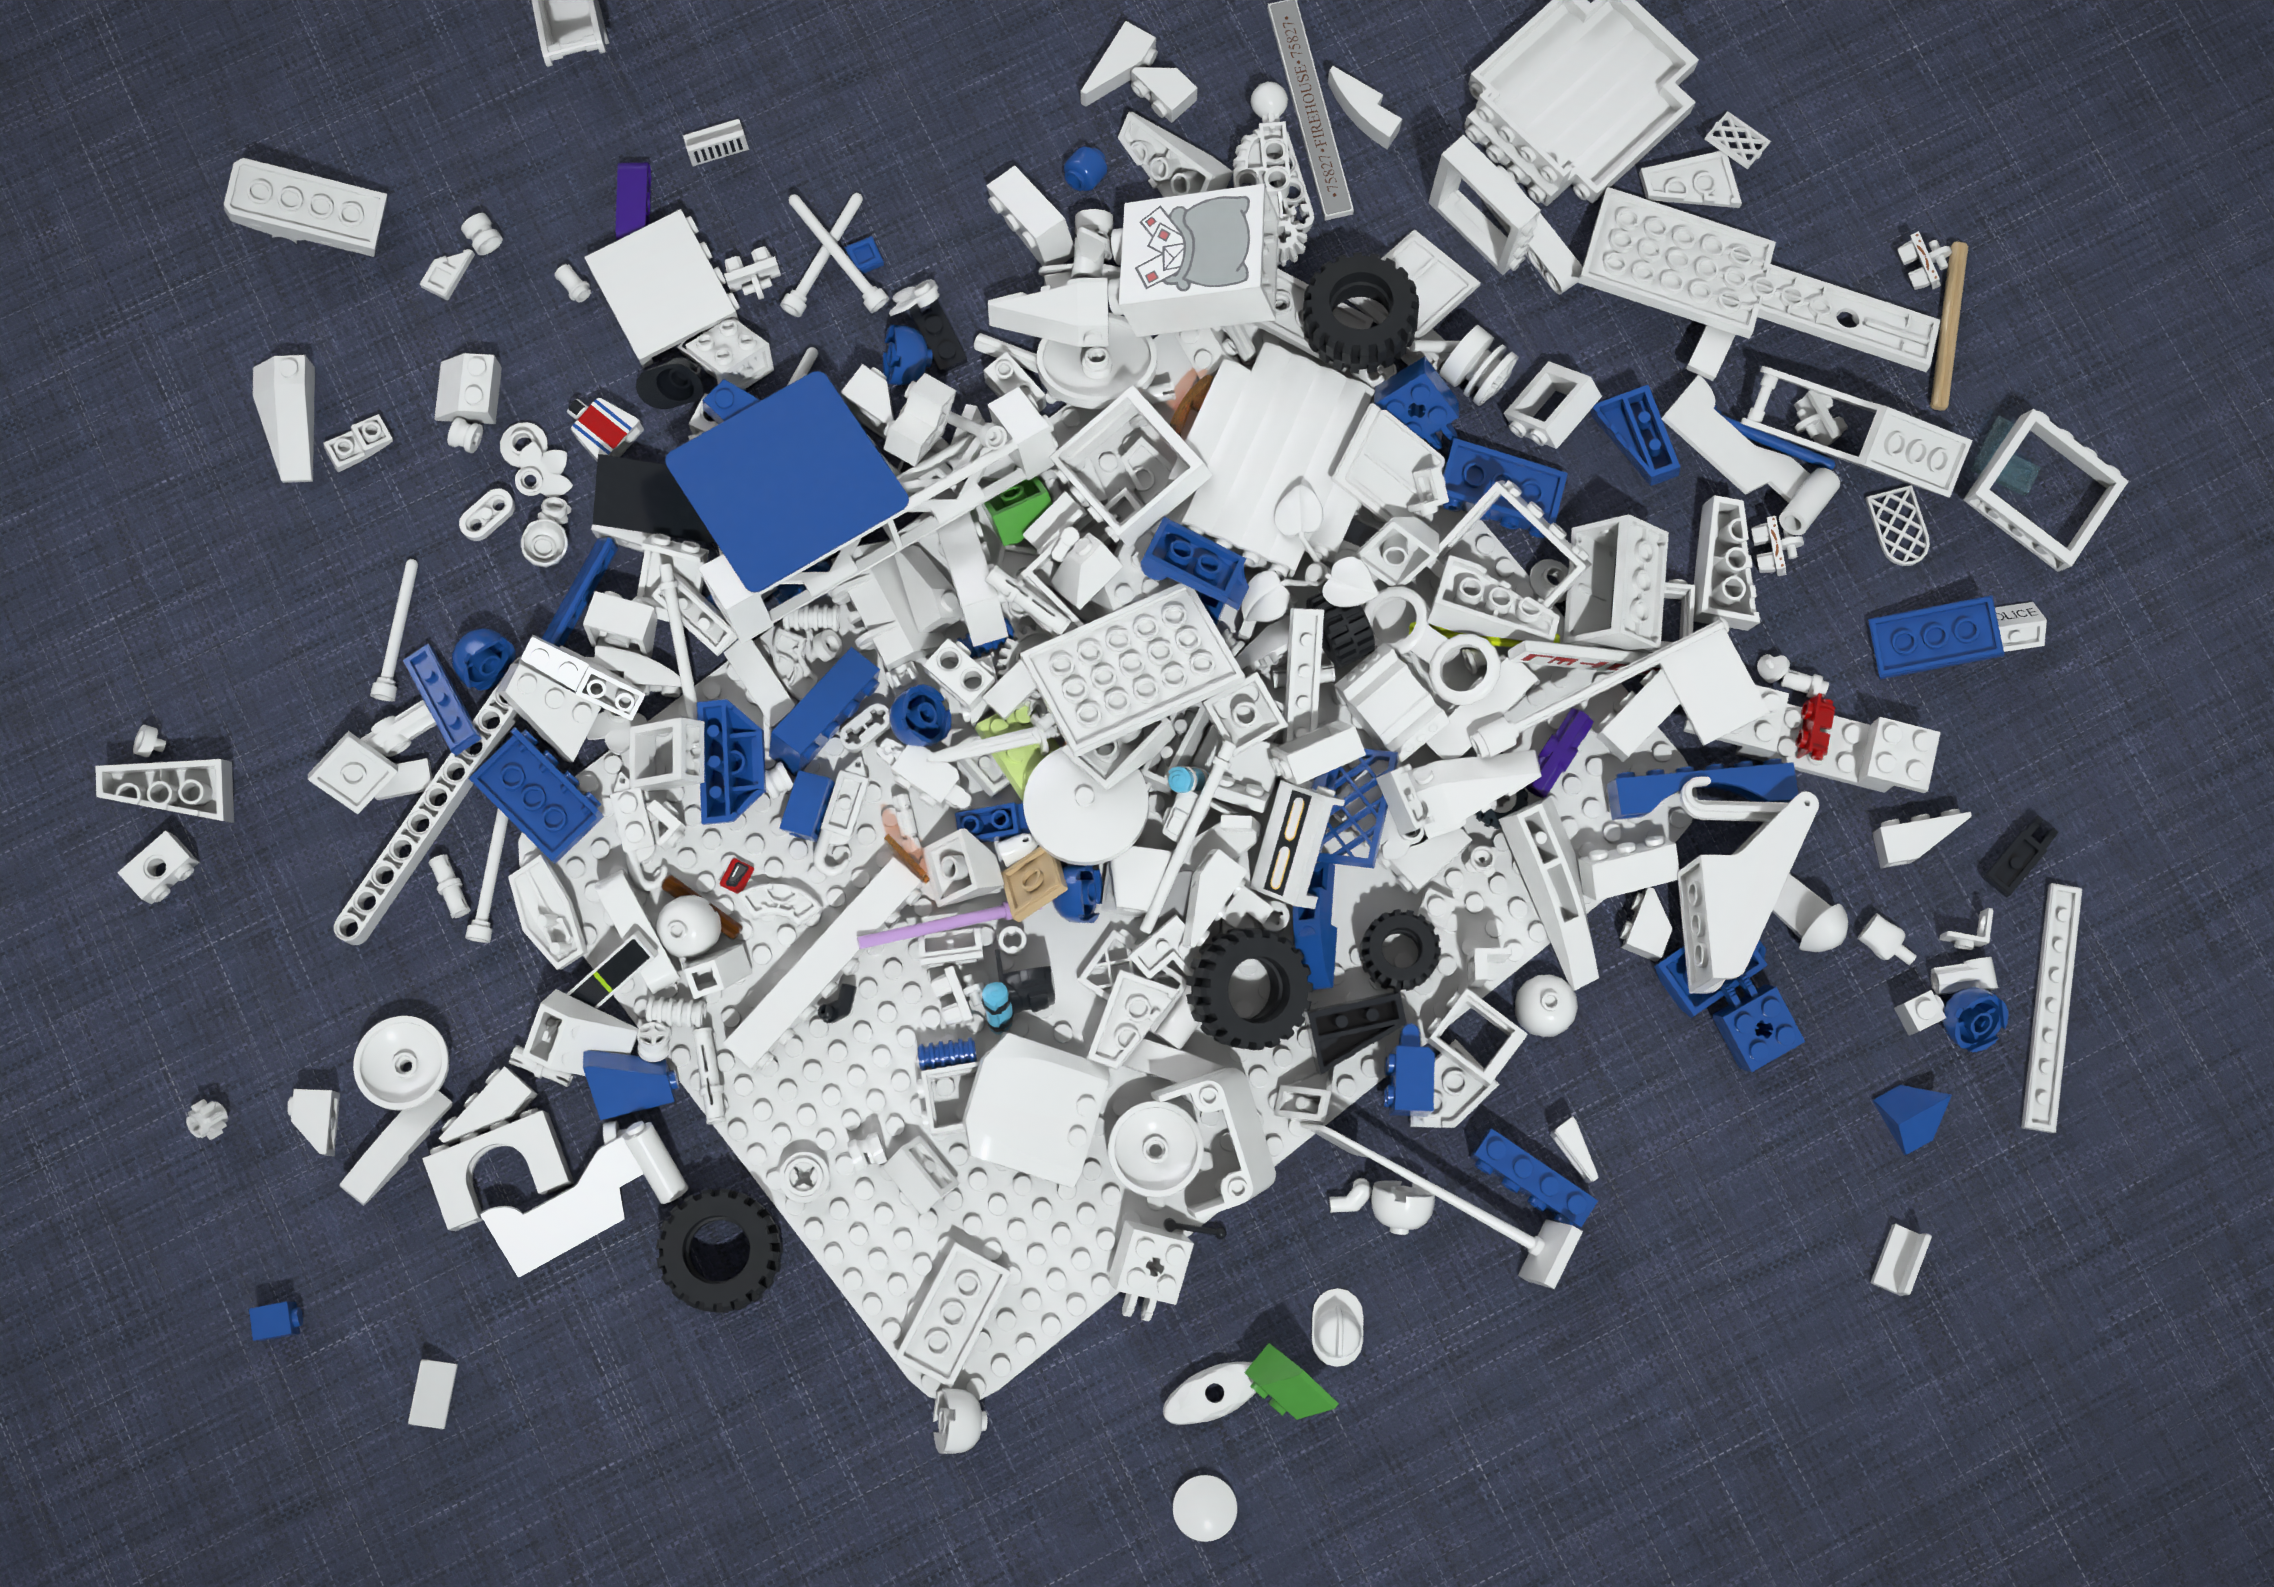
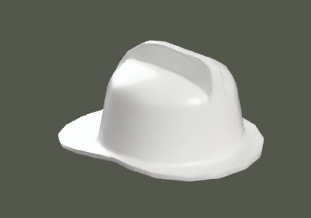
(1337, 1327)

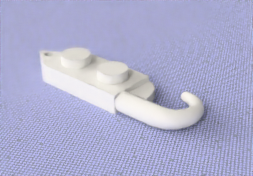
(635, 832)

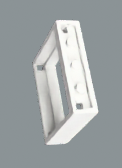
(1498, 191)
(1098, 432)
(1534, 515)
(2018, 525)

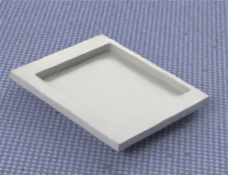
(1438, 282)
(1381, 465)

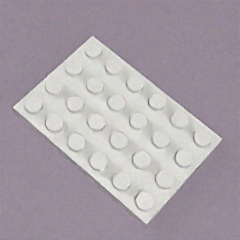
(1132, 668)

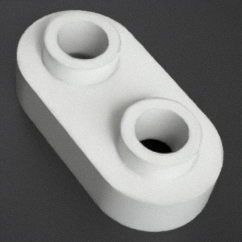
(485, 513)

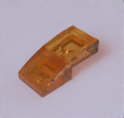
(1192, 401)

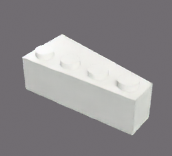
(1724, 566)

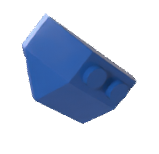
(731, 762)

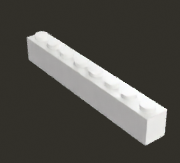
(823, 965)

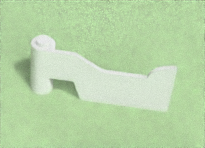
(1747, 464)
(590, 1204)

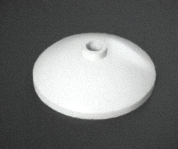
(385, 1052)
(1158, 1125)

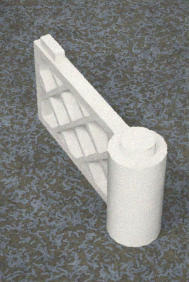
(1176, 1022)

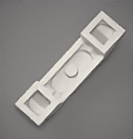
(1168, 1062)

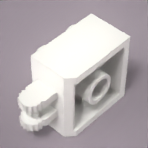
(1160, 1280)

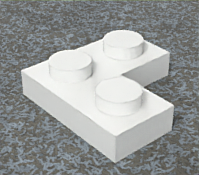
(1164, 947)

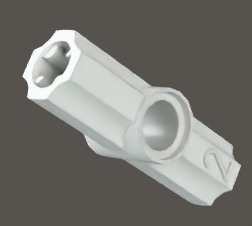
(395, 734)

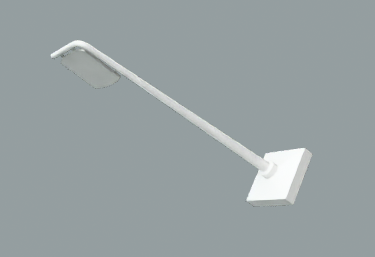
(1547, 1251)

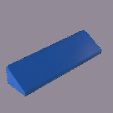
(580, 591)

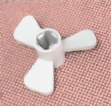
(1087, 259)

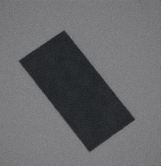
(644, 499)

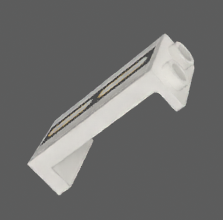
(1293, 842)

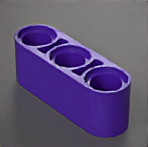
(633, 197)

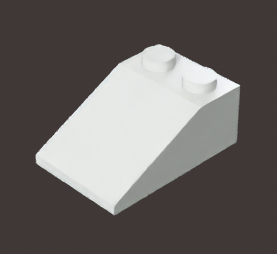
(1124, 755)

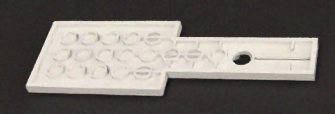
(1728, 281)

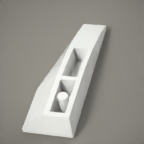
(1554, 884)

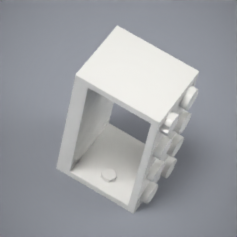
(1637, 586)

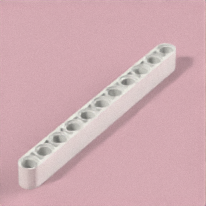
(424, 809)

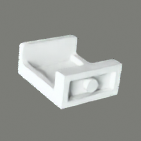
(684, 559)

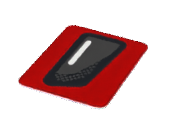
(736, 876)

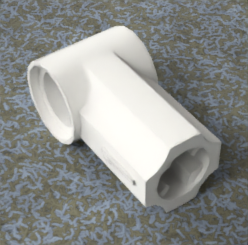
(1972, 973)

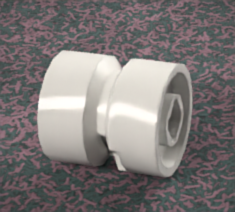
(1098, 222)

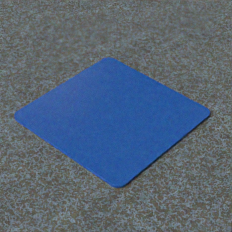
(786, 481)

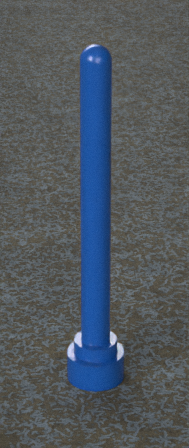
(1781, 444)

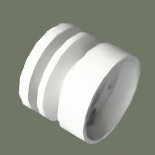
(1478, 365)

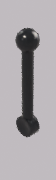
(1170, 1225)

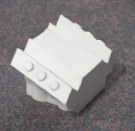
(1391, 703)

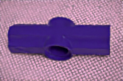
(1560, 751)

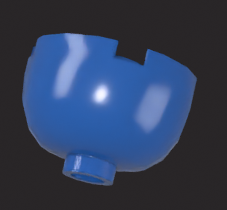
(905, 356)
(482, 658)
(920, 716)
(1083, 894)
(1974, 1018)

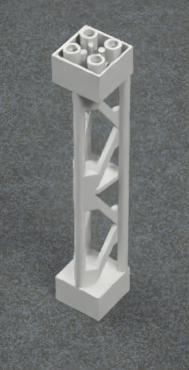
(1027, 444)

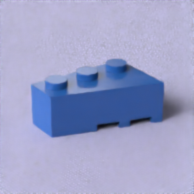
(1639, 433)

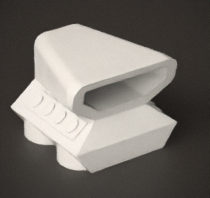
(1134, 880)

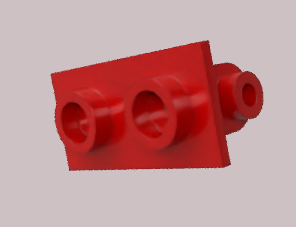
(1815, 715)

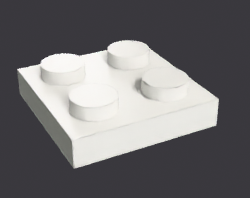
(353, 772)

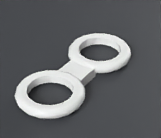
(1435, 647)

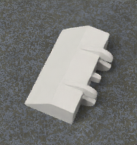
(885, 612)

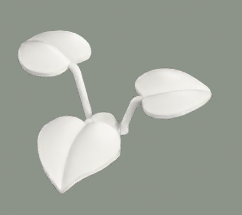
(1343, 586)

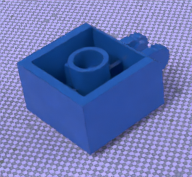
(1420, 401)
(1739, 1019)
(1410, 1076)

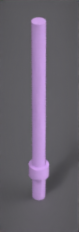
(935, 926)

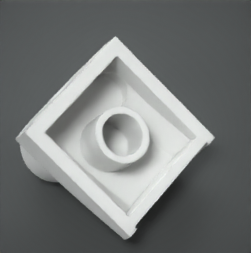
(1245, 714)

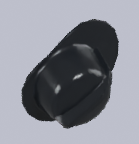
(670, 384)

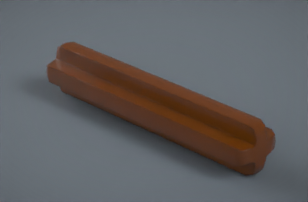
(677, 889)

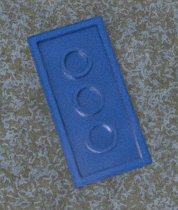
(1936, 637)

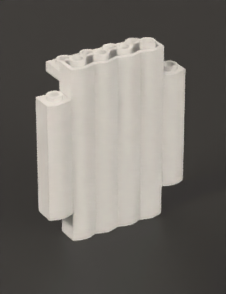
(1579, 96)
(1263, 438)

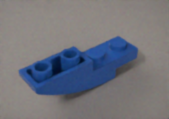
(994, 822)
(1314, 931)

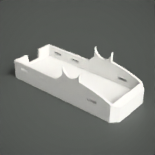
(304, 207)

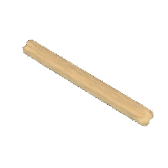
(1949, 326)

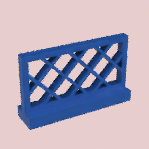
(1332, 781)

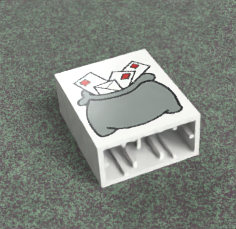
(1196, 261)

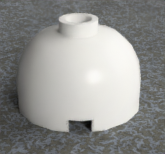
(688, 926)
(1545, 1005)
(1401, 1206)
(958, 1421)

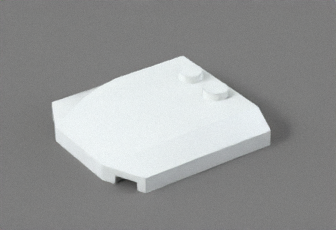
(1034, 1109)

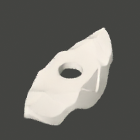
(1189, 1401)

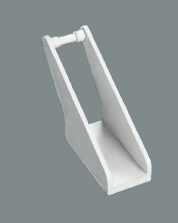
(569, 27)
(1894, 445)

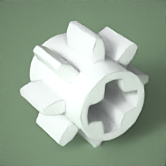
(207, 1119)

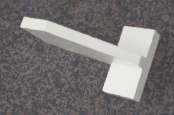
(1232, 836)

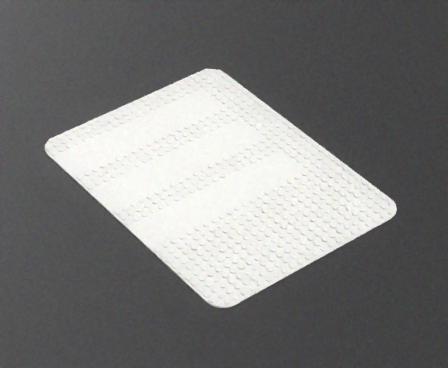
(863, 1070)

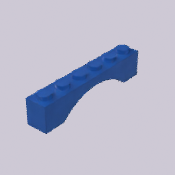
(1640, 795)

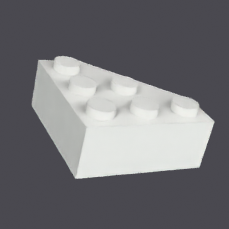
(1130, 582)

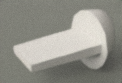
(1811, 917)

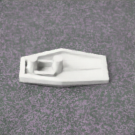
(547, 913)

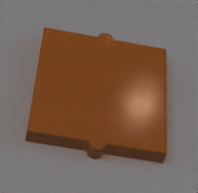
(906, 859)

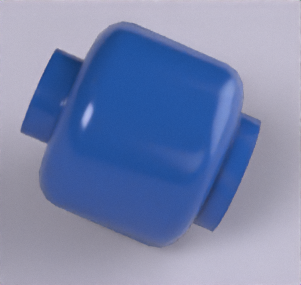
(1085, 168)

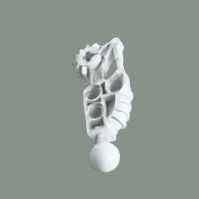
(1255, 167)

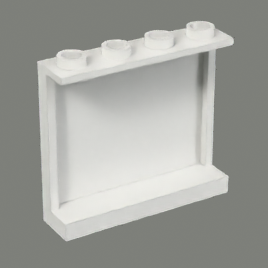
(662, 285)

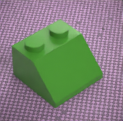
(1017, 509)
(1287, 1385)

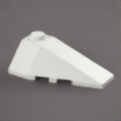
(1169, 161)
(1065, 314)
(286, 408)
(1481, 605)
(1464, 786)

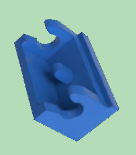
(807, 806)

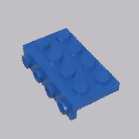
(1475, 469)
(537, 795)

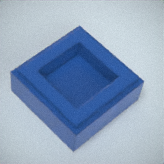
(865, 255)

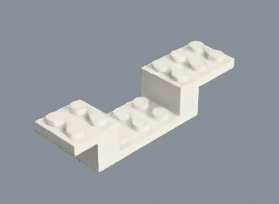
(1858, 753)

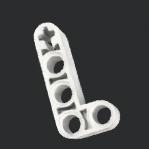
(629, 917)

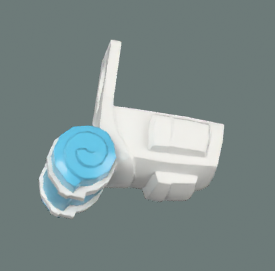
(1188, 785)

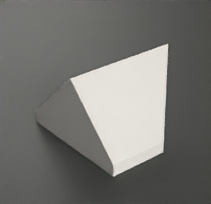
(1306, 1098)

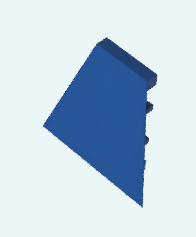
(1912, 1115)

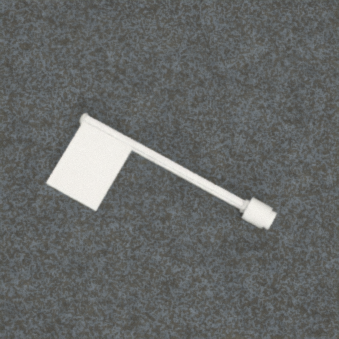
(1701, 671)

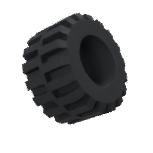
(1345, 631)
(1411, 926)

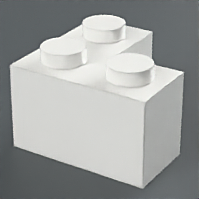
(920, 419)

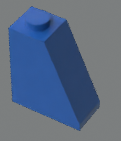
(627, 1083)

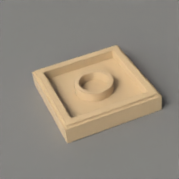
(1033, 883)

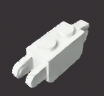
(935, 782)

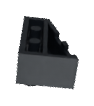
(1350, 1026)

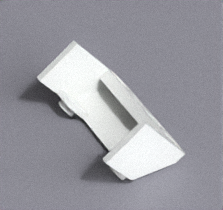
(1037, 580)
(1230, 1091)

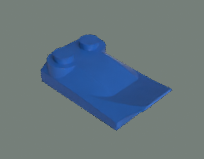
(1196, 563)
(1673, 976)

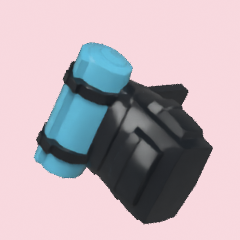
(1016, 992)

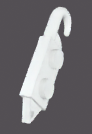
(841, 815)

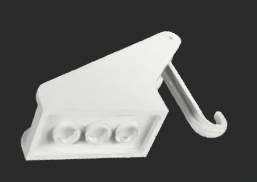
(1732, 896)

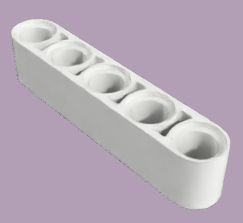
(1547, 252)

